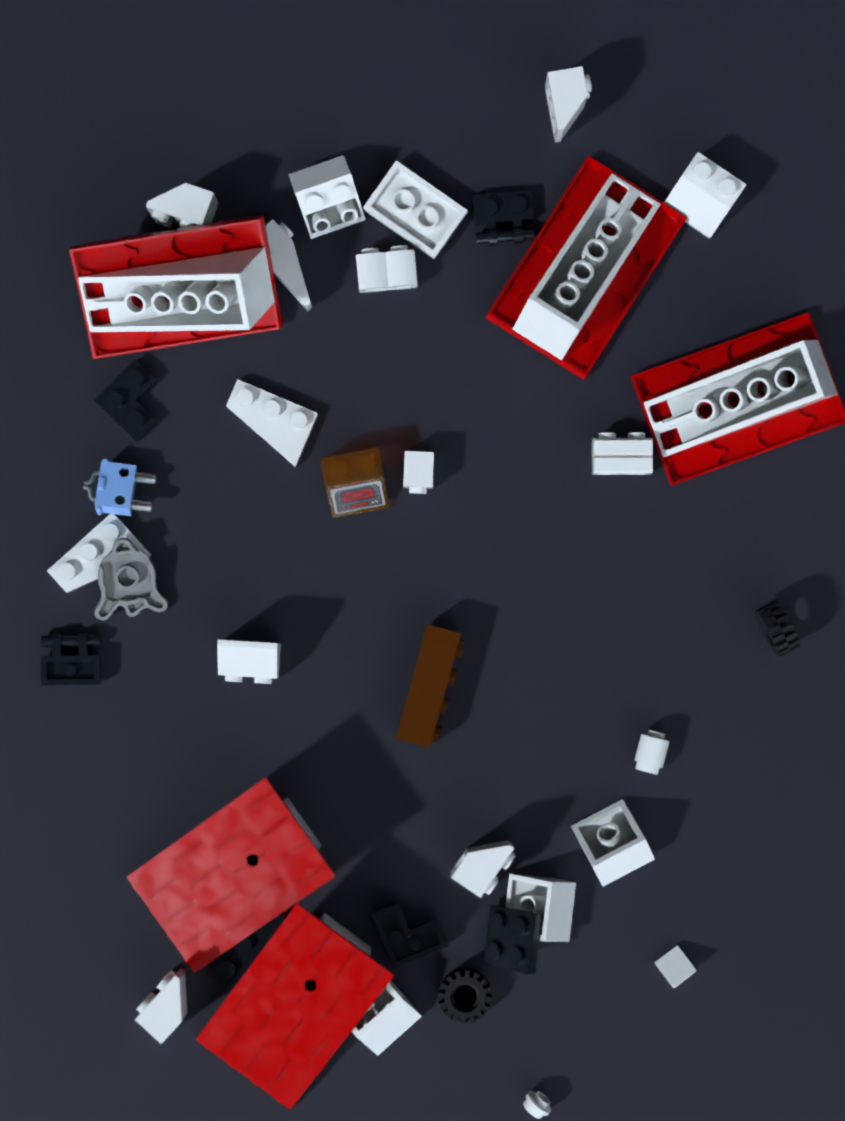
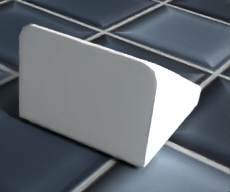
(675, 966)

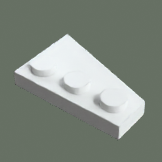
(275, 419)
(82, 561)

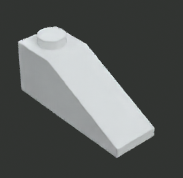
(285, 261)

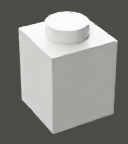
(418, 471)

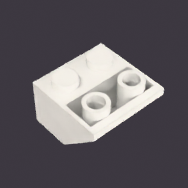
(327, 196)
(183, 206)
(480, 865)
(166, 1010)
(386, 1019)

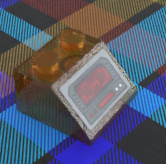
(355, 482)

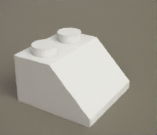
(566, 98)
(704, 194)
(248, 659)
(613, 842)
(547, 897)

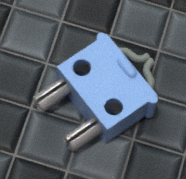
(114, 488)

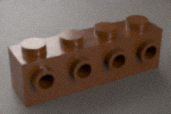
(428, 686)

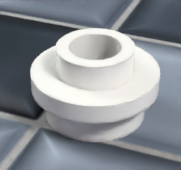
(537, 1104)

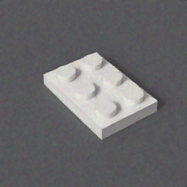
(415, 209)

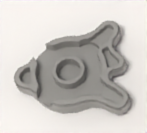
(127, 581)

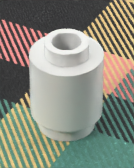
(651, 752)

